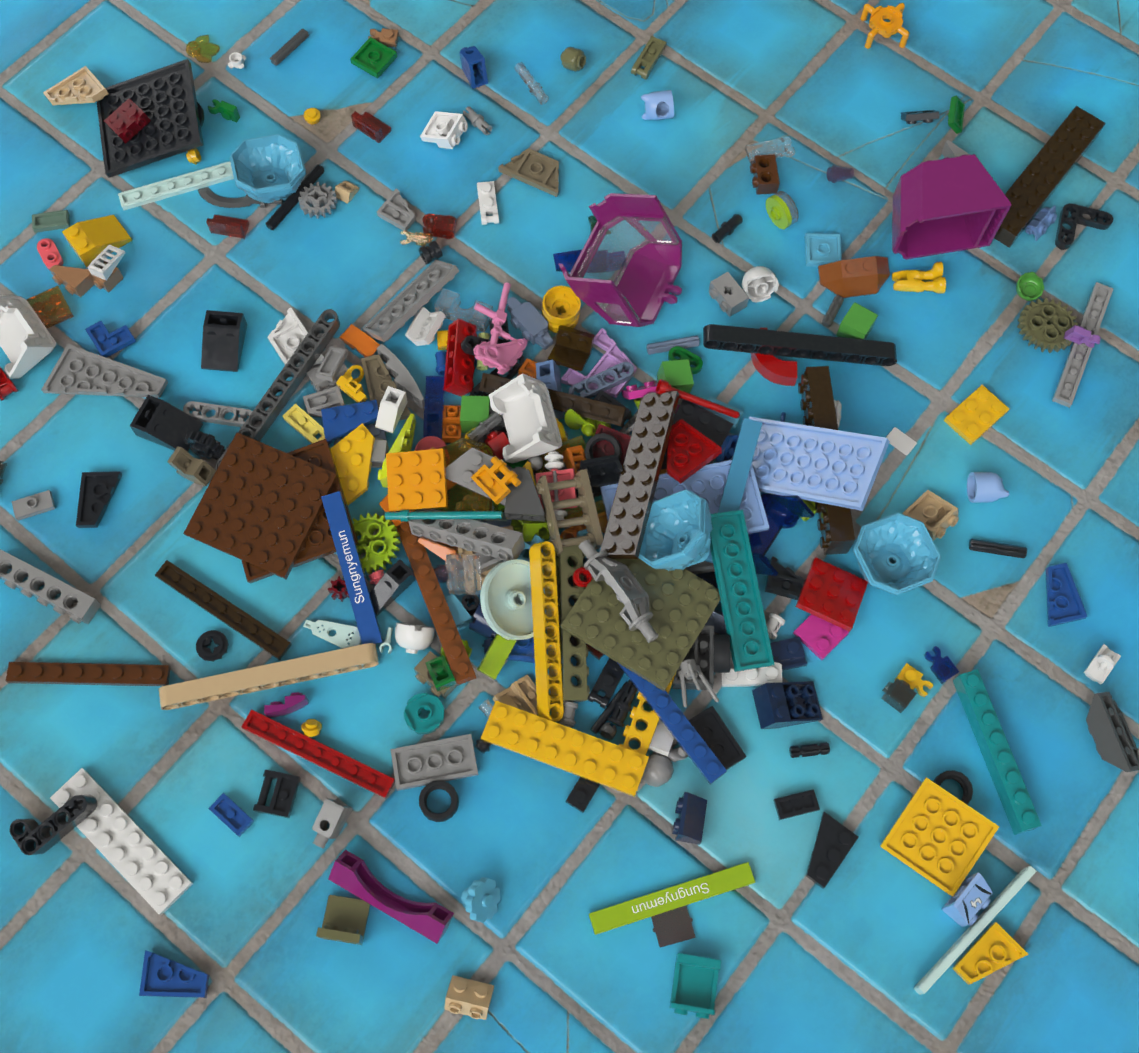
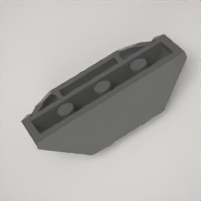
(1112, 733)

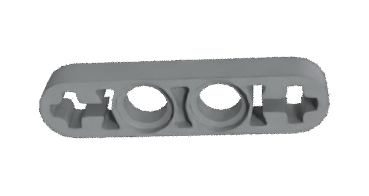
(220, 410)

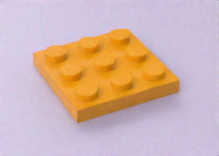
(416, 480)

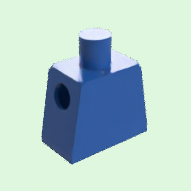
(471, 60)

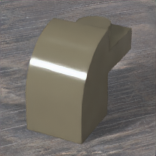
(190, 467)

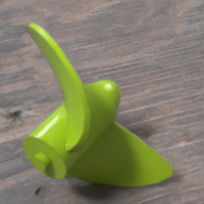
(587, 425)

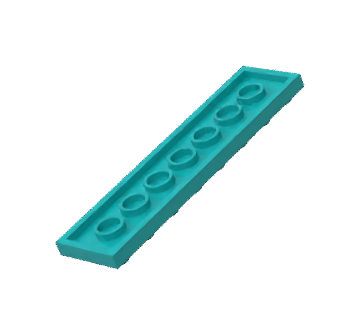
(739, 592)

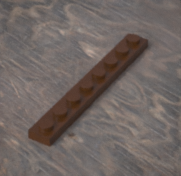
(88, 674)

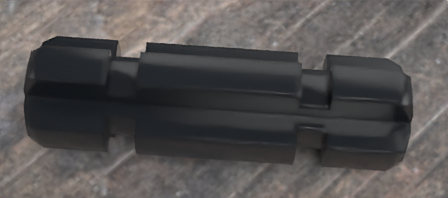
(809, 750)

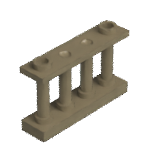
(584, 500)

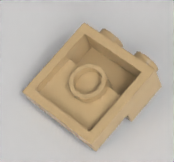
(934, 513)

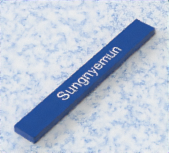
(352, 568)

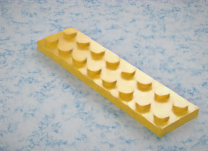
(565, 748)

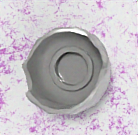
(658, 770)

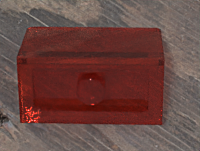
(370, 126)
(228, 226)

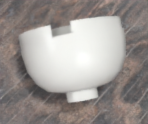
(759, 283)
(414, 636)

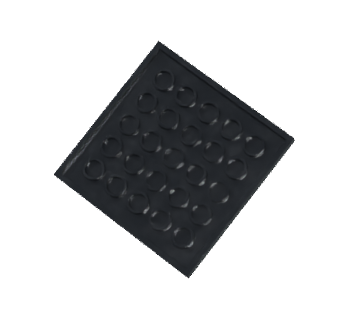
(169, 103)

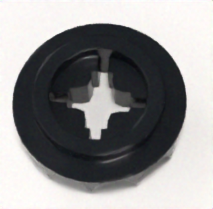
(205, 641)

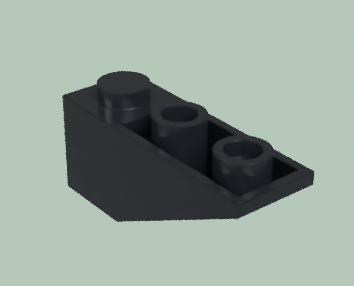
(391, 586)

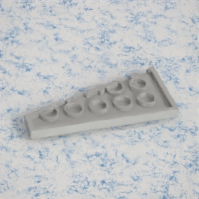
(92, 374)

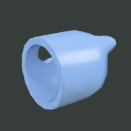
(658, 105)
(985, 487)

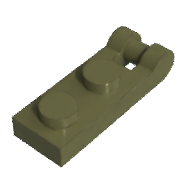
(648, 57)

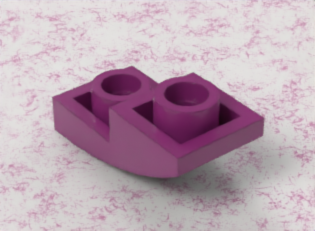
(292, 704)

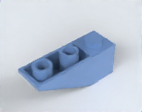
(550, 375)

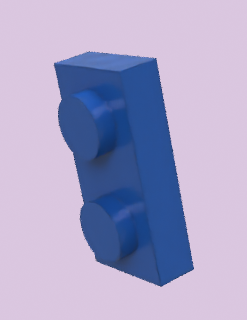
(231, 814)

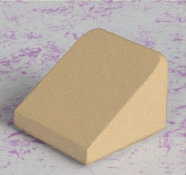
(346, 191)

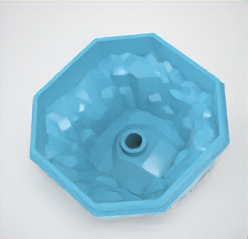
(268, 167)
(677, 532)
(905, 545)

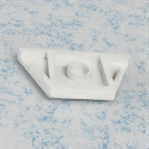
(288, 336)

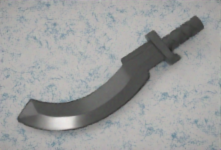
(224, 202)

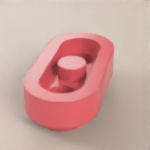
(49, 252)

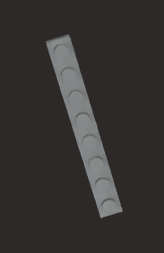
(1080, 353)

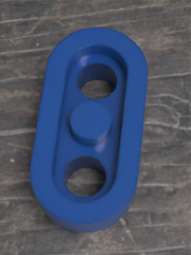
(728, 448)

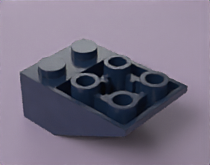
(786, 704)

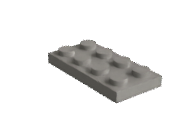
(434, 761)

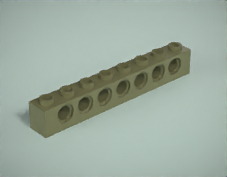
(580, 651)

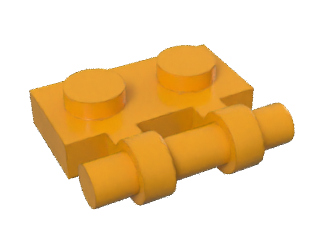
(491, 484)

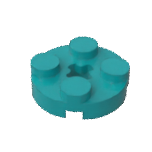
(413, 710)

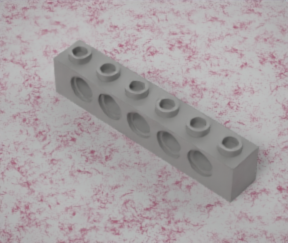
(470, 535)
(83, 611)

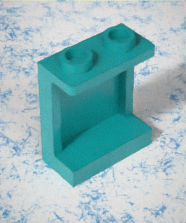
(694, 985)

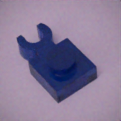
(943, 667)

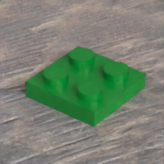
(373, 57)

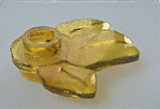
(202, 49)

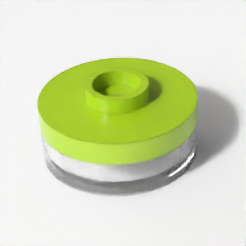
(782, 210)

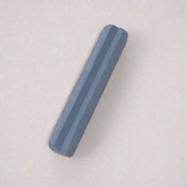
(665, 346)

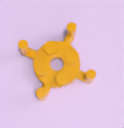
(884, 28)

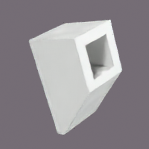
(391, 409)

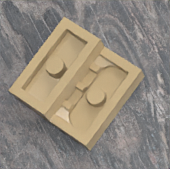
(520, 695)

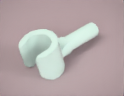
(387, 641)

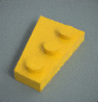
(988, 954)

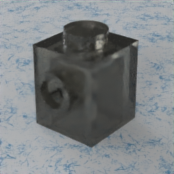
(898, 694)

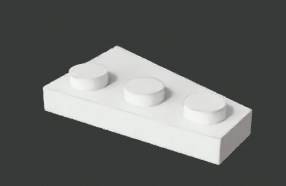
(752, 677)

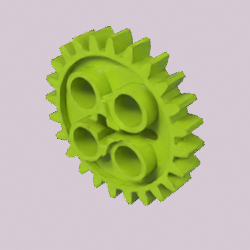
(371, 543)

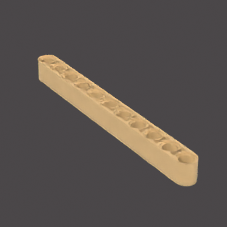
(268, 676)

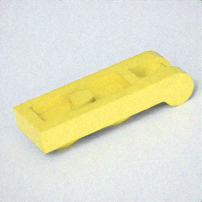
(304, 424)

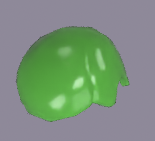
(1029, 286)

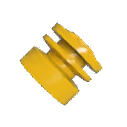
(564, 301)

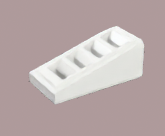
(106, 271)

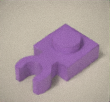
(1080, 335)

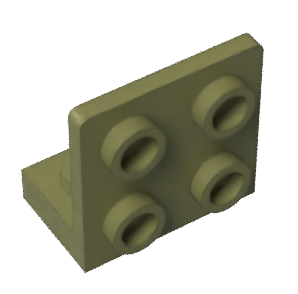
(344, 920)

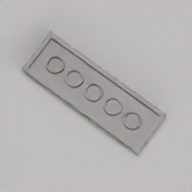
(410, 300)

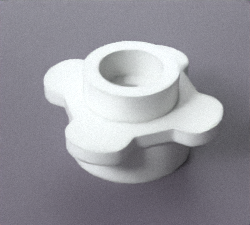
(236, 60)

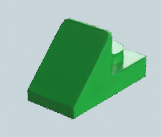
(440, 673)

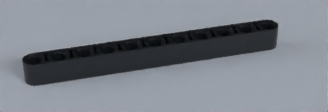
(799, 345)

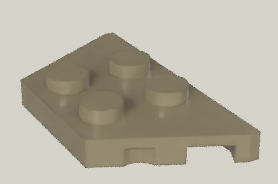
(534, 170)

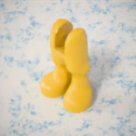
(912, 280)

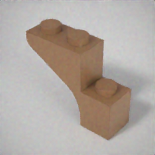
(81, 280)

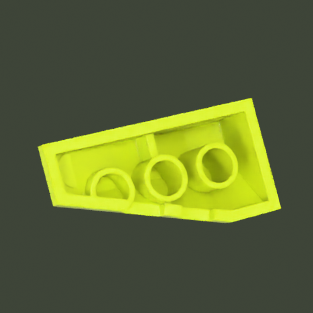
(402, 444)

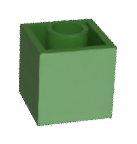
(857, 323)
(677, 373)
(473, 411)

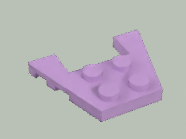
(611, 358)

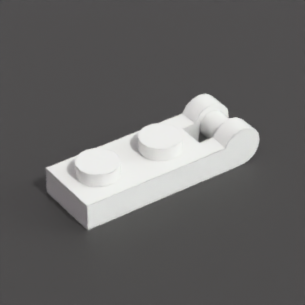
(487, 202)

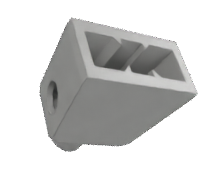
(336, 814)

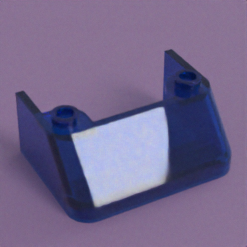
(780, 513)

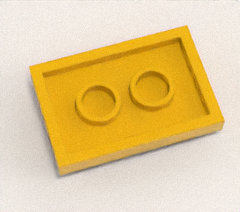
(976, 414)

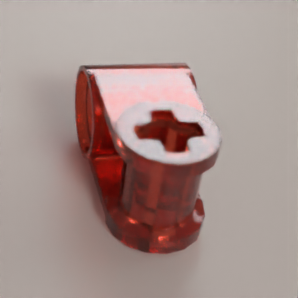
(441, 225)

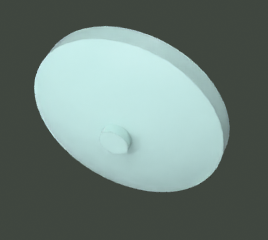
(508, 600)

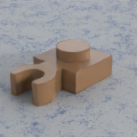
(387, 36)

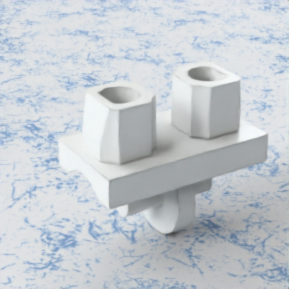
(1102, 664)

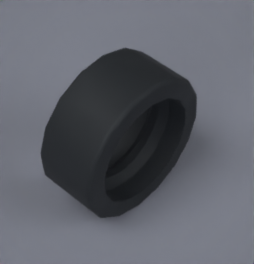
(598, 437)
(721, 653)
(961, 779)
(438, 817)

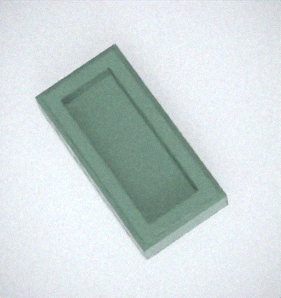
(50, 221)

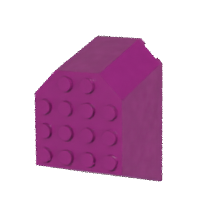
(946, 208)

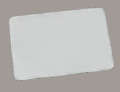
(901, 441)

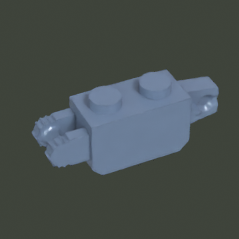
(529, 322)

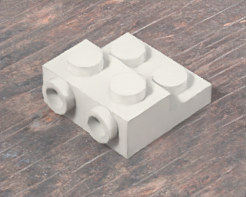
(445, 129)

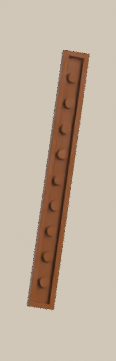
(437, 606)

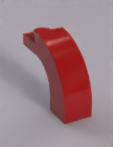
(774, 369)

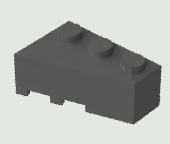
(703, 654)

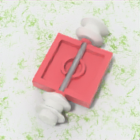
(556, 475)

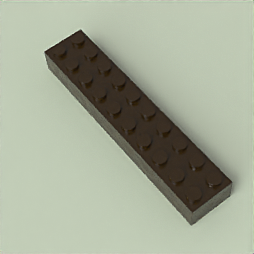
(1047, 172)
(820, 412)

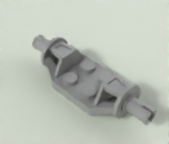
(625, 586)

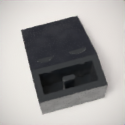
(223, 340)
(163, 423)

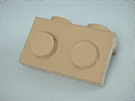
(468, 997)

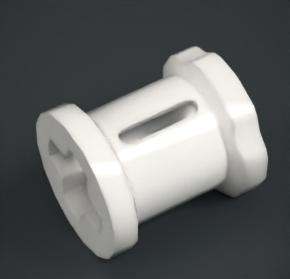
(774, 624)

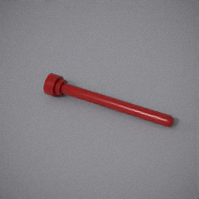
(664, 386)

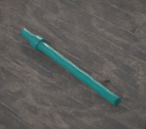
(406, 515)

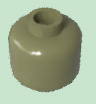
(573, 59)

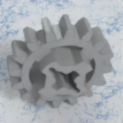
(317, 200)

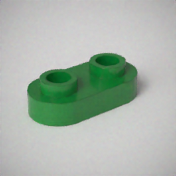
(685, 354)

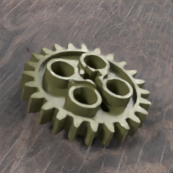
(1046, 325)

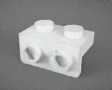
(424, 327)

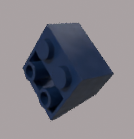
(691, 818)

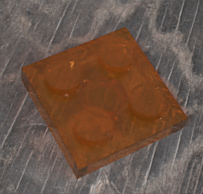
(51, 307)

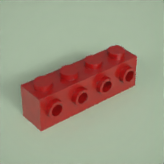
(459, 365)

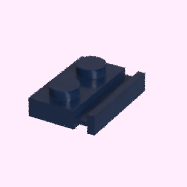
(789, 653)

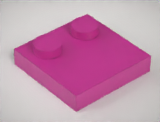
(634, 392)
(820, 635)

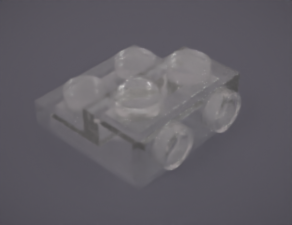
(463, 573)

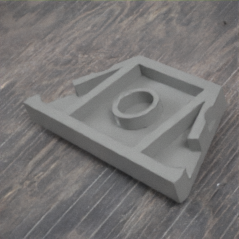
(466, 466)

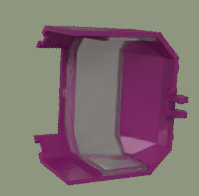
(628, 260)

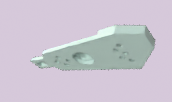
(342, 633)

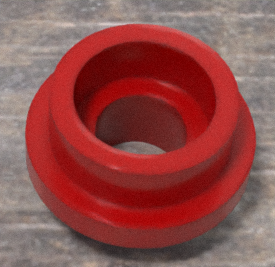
(587, 577)

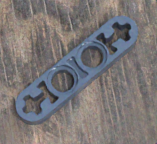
(600, 381)

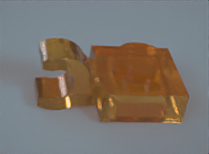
(420, 238)

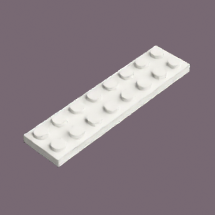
(126, 845)

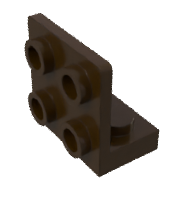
(572, 348)

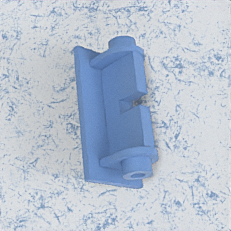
(1045, 219)

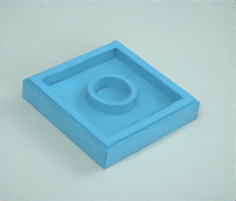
(822, 249)

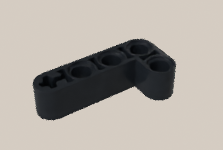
(77, 808)

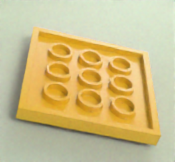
(939, 836)

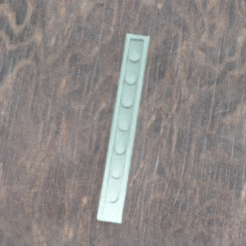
(176, 186)
(974, 930)

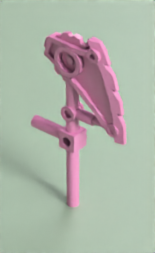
(499, 355)

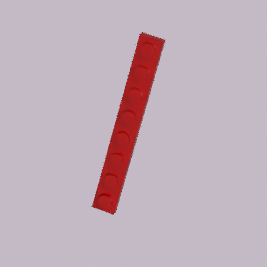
(318, 754)

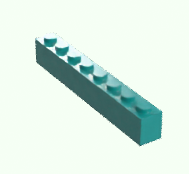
(996, 752)

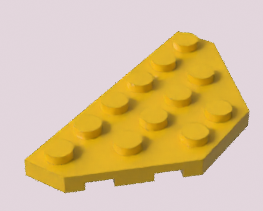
(353, 462)

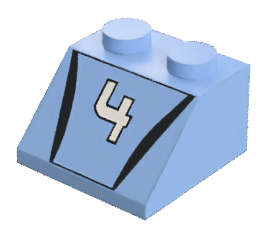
(968, 900)

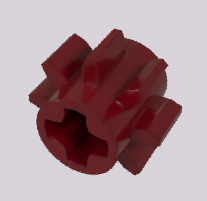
(336, 587)

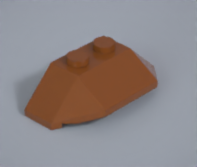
(855, 276)

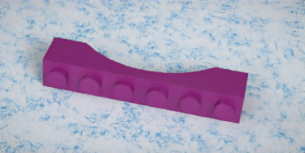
(425, 918)

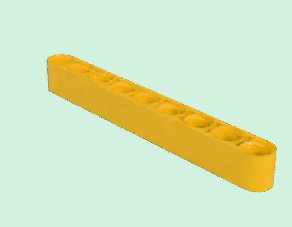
(542, 640)

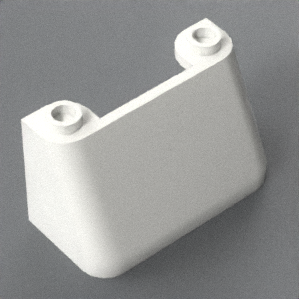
(22, 336)
(527, 418)

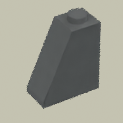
(523, 500)

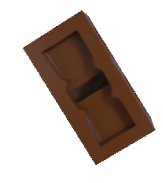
(765, 174)

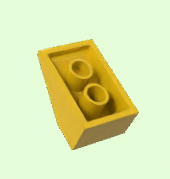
(94, 235)

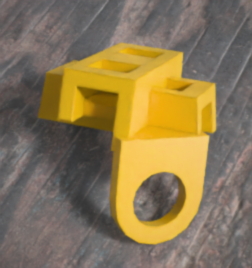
(350, 385)

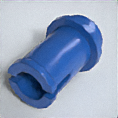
(441, 361)

